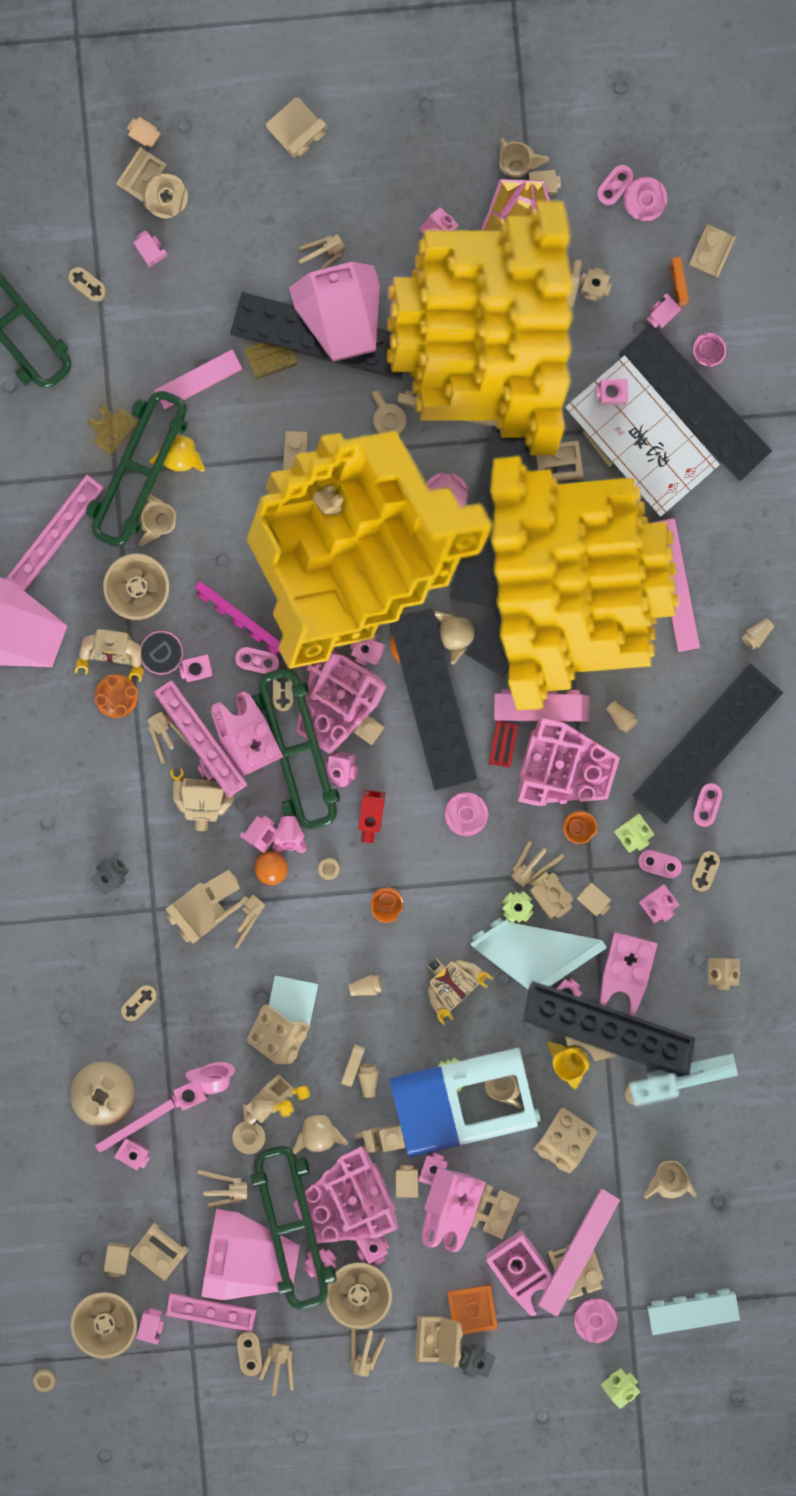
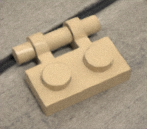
(500, 1214)

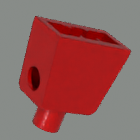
(372, 807)

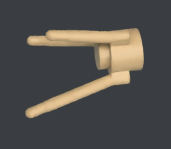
(331, 245)
(159, 724)
(523, 874)
(252, 908)
(236, 1192)
(280, 1353)
(362, 1364)

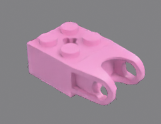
(245, 737)
(627, 978)
(451, 1208)
(520, 1279)

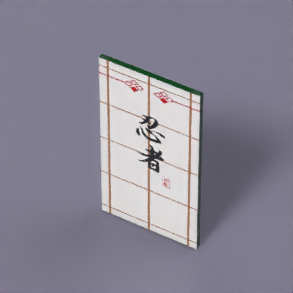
(644, 438)

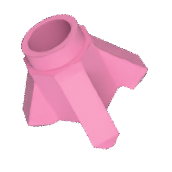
(289, 836)

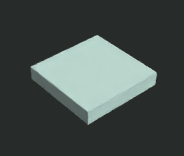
(293, 998)

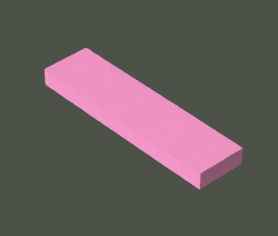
(202, 377)
(135, 1125)
(211, 1312)

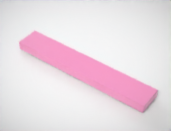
(55, 533)
(684, 621)
(200, 738)
(578, 1252)

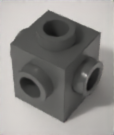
(109, 875)
(475, 1360)

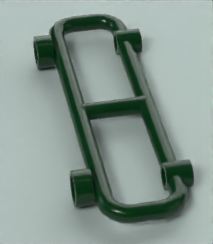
(27, 372)
(142, 410)
(293, 806)
(326, 1274)

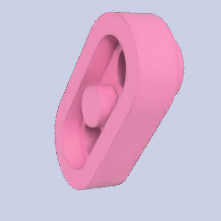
(614, 185)
(257, 660)
(708, 805)
(660, 864)

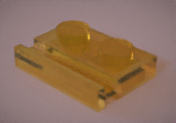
(269, 359)

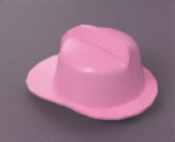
(212, 1077)

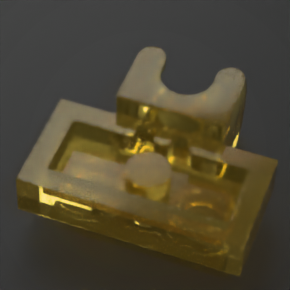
(112, 428)

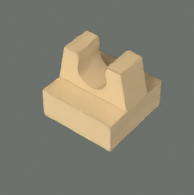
(327, 501)
(372, 1139)

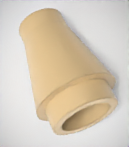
(757, 634)
(622, 717)
(366, 986)
(368, 1079)

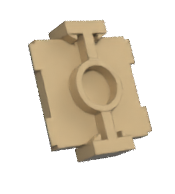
(551, 895)

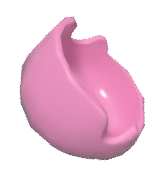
(709, 349)

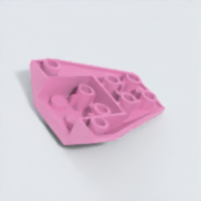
(340, 308)
(27, 629)
(243, 1258)

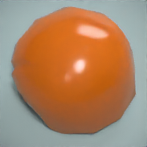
(579, 827)
(270, 867)
(386, 904)

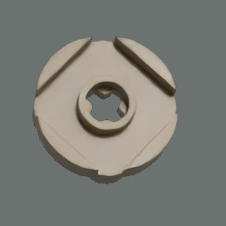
(156, 186)

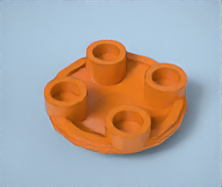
(116, 696)

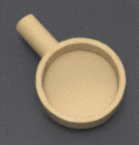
(575, 275)
(388, 416)
(248, 1137)

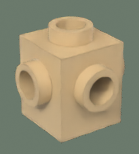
(592, 292)
(723, 972)

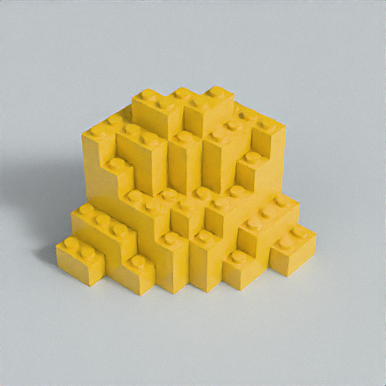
(489, 326)
(371, 559)
(576, 577)

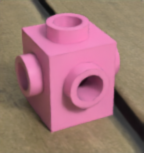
(439, 221)
(373, 656)
(341, 768)
(659, 904)
(364, 1253)
(326, 1256)

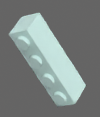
(693, 1312)

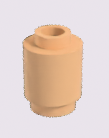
(143, 132)

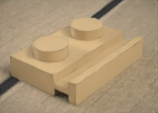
(139, 172)
(712, 251)

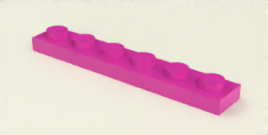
(239, 618)

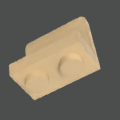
(296, 127)
(194, 914)
(277, 1036)
(566, 1140)
(438, 1340)

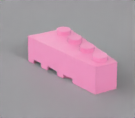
(559, 707)

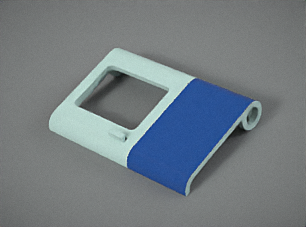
(431, 1108)

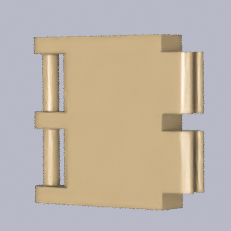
(589, 1277)

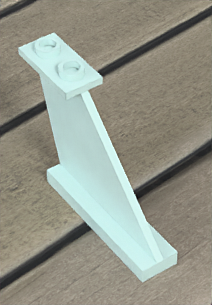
(534, 952)
(664, 1085)

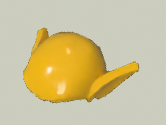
(182, 455)
(569, 1062)

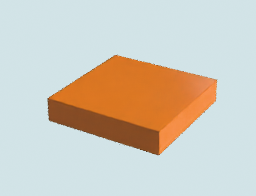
(678, 281)
(473, 1308)

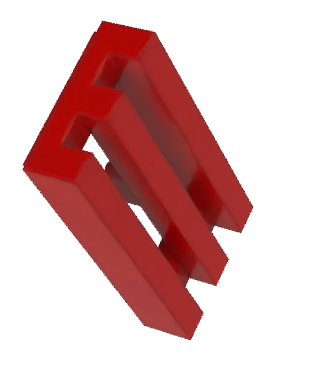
(500, 762)

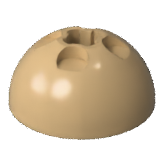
(121, 592)
(110, 1081)
(360, 1308)
(97, 1335)

